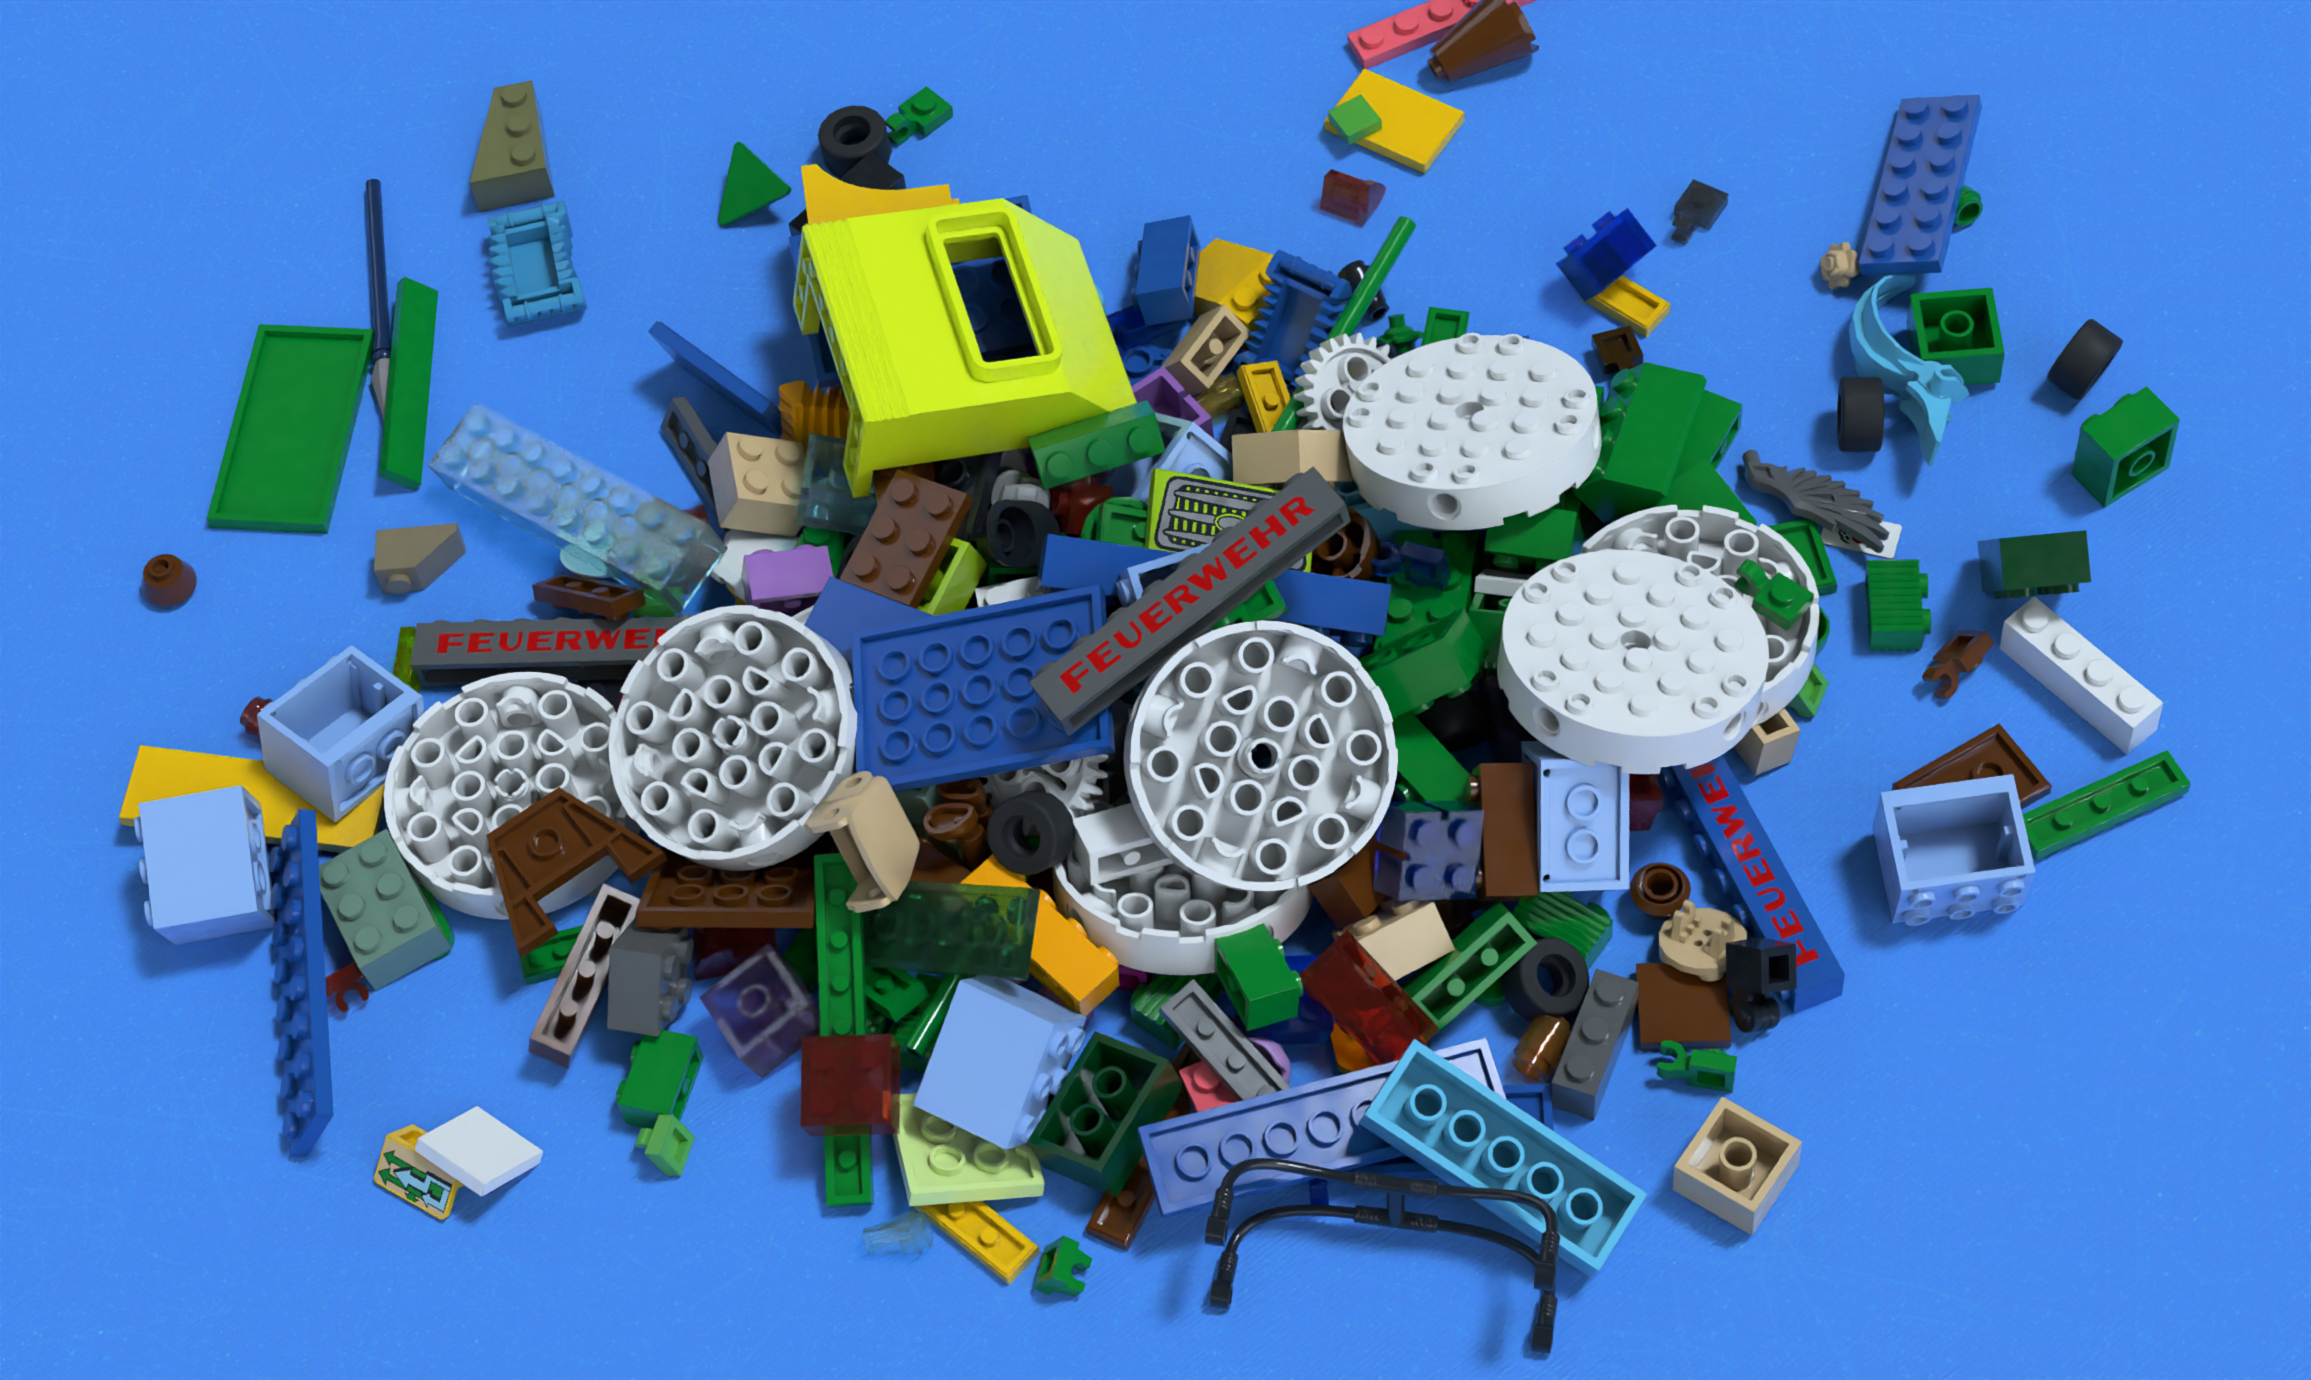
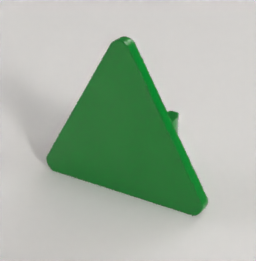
(749, 186)

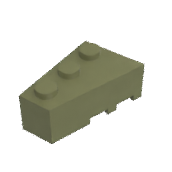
(512, 152)

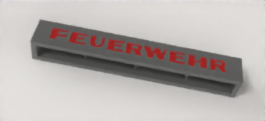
(1190, 600)
(572, 648)

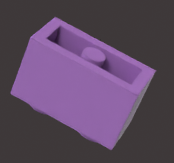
(786, 579)

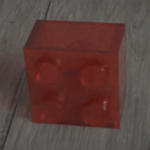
(850, 1085)

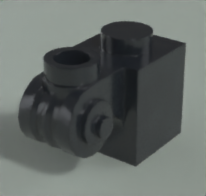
(1754, 972)

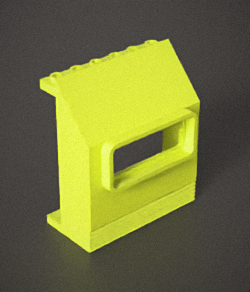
(910, 348)

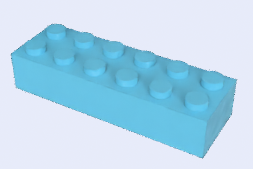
(1487, 1142)

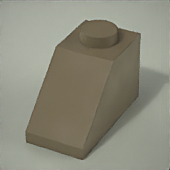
(415, 556)

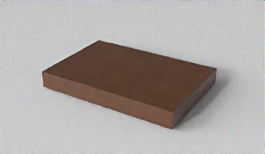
(1983, 756)

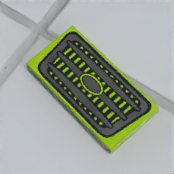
(1194, 508)

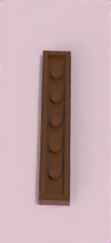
(1120, 1218)

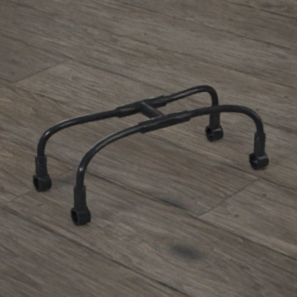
(1394, 1217)

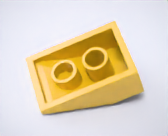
(1235, 278)

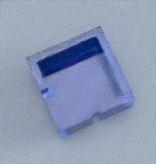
(1439, 852)

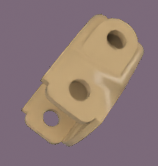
(870, 836)

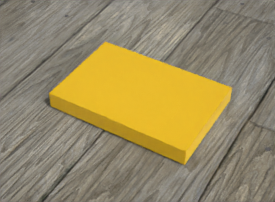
(1412, 123)

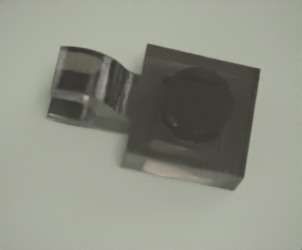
(1697, 207)

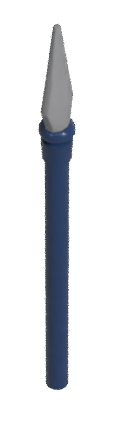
(382, 339)

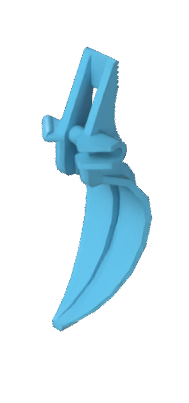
(1923, 384)

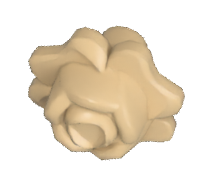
(1839, 265)

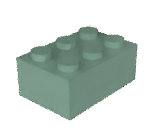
(381, 910)

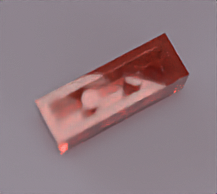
(1366, 1000)

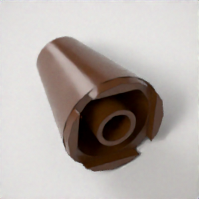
(1482, 40)

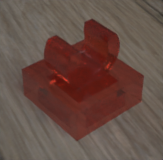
(344, 980)

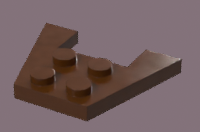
(550, 847)

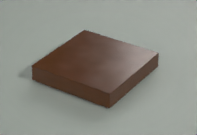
(1681, 1008)

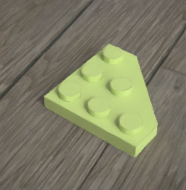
(955, 1166)

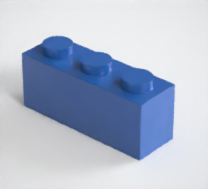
(1166, 271)

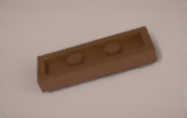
(589, 595)

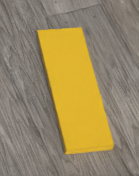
(174, 773)

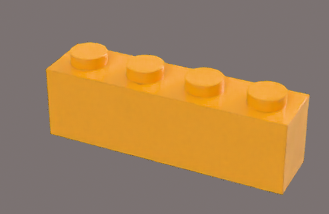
(1060, 950)

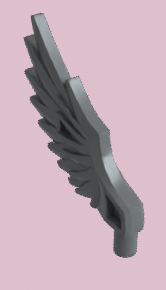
(1818, 499)

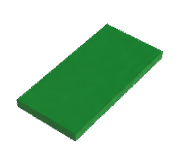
(292, 429)

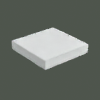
(478, 1151)

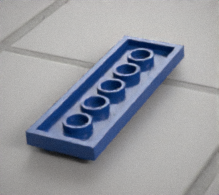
(1920, 185)

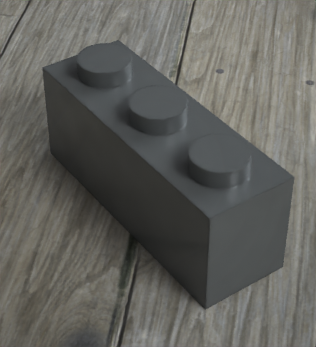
(1595, 1044)

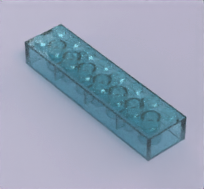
(578, 507)

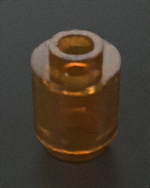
(1541, 1047)

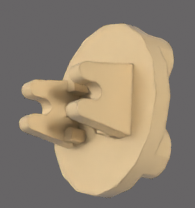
(1697, 940)

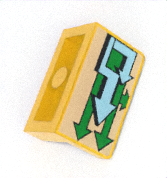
(414, 1176)

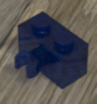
(1605, 254)

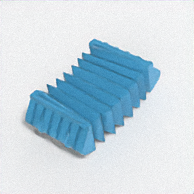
(534, 263)

